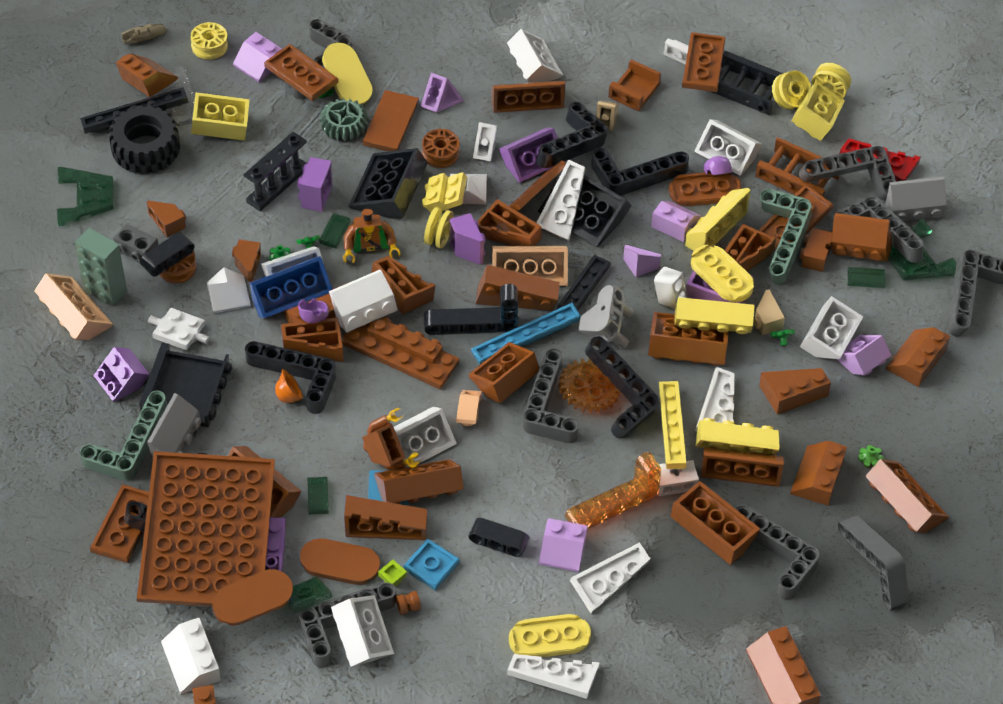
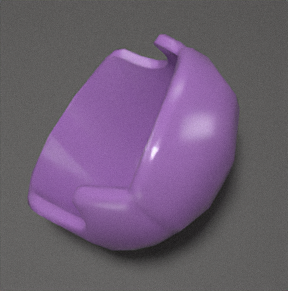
(718, 165)
(313, 312)

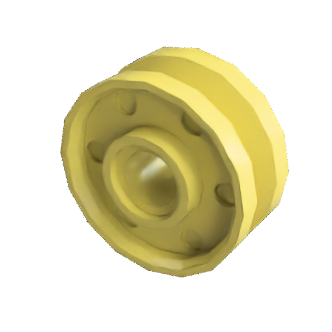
(209, 41)
(834, 78)
(790, 89)
(438, 227)

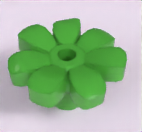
(870, 456)

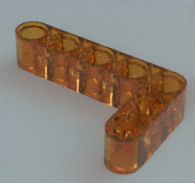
(621, 498)

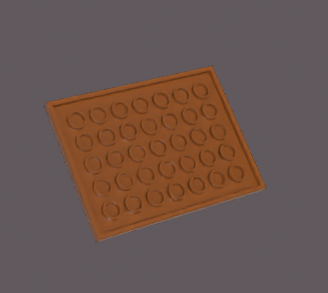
(203, 525)

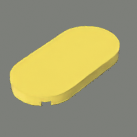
(345, 65)
(722, 273)
(550, 636)

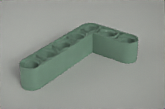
(790, 233)
(133, 443)

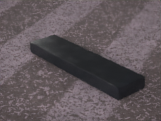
(585, 282)

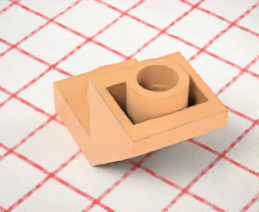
(468, 407)

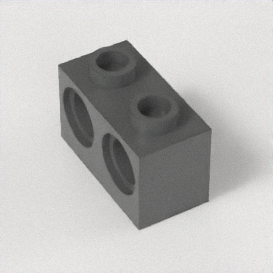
(134, 242)

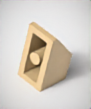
(607, 113)
(768, 315)

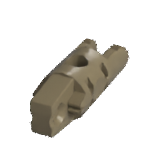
(143, 33)

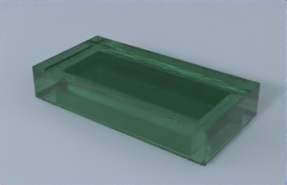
(334, 230)
(866, 277)
(318, 495)

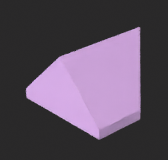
(440, 94)
(641, 260)

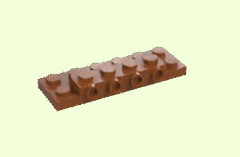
(403, 350)

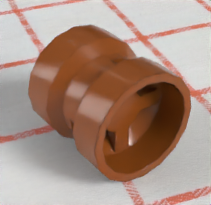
(408, 602)

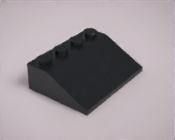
(389, 182)
(597, 211)

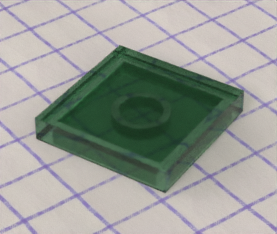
(308, 594)

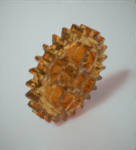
(587, 387)

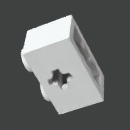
(677, 480)

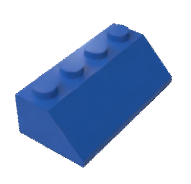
(289, 287)

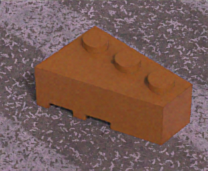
(750, 247)
(316, 339)

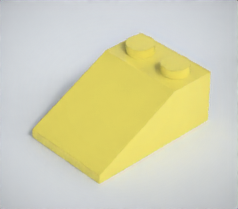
(818, 111)

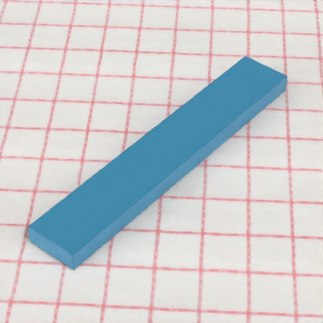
(528, 332)

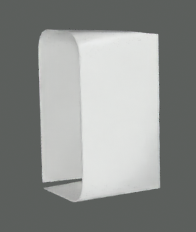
(669, 286)

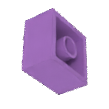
(315, 184)

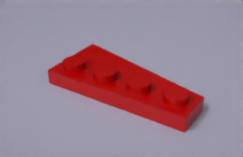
(900, 163)

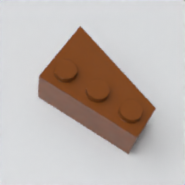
(508, 226)
(407, 288)
(794, 387)

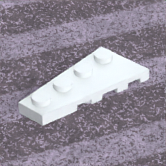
(562, 204)
(719, 398)
(608, 576)
(563, 676)

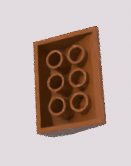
(685, 344)

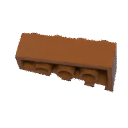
(531, 290)
(383, 520)

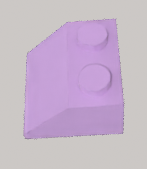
(253, 55)
(673, 219)
(864, 354)
(563, 545)

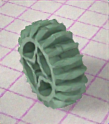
(344, 119)

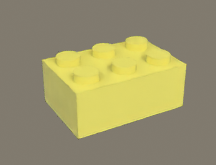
(220, 116)

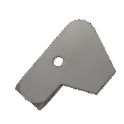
(598, 319)

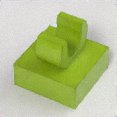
(392, 573)

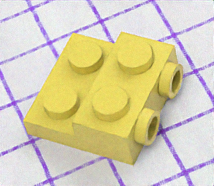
(444, 191)

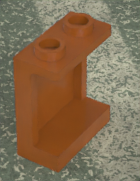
(635, 86)

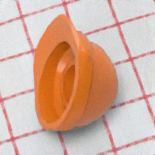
(287, 388)

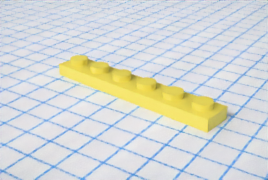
(672, 425)

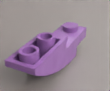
(276, 544)

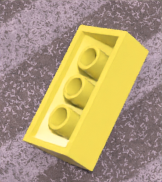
(719, 219)
(714, 315)
(737, 437)

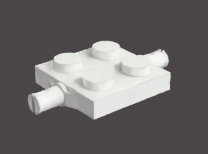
(178, 329)

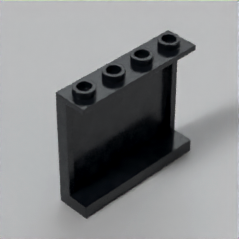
(191, 377)

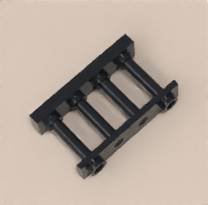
(751, 70)
(280, 180)

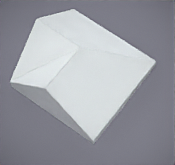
(475, 189)
(228, 291)

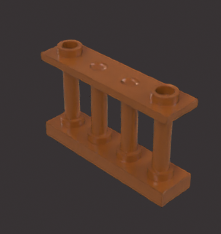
(785, 179)

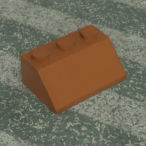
(144, 74)
(861, 237)
(919, 355)
(505, 372)
(819, 472)

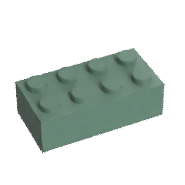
(100, 267)

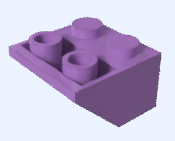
(466, 238)
(121, 373)

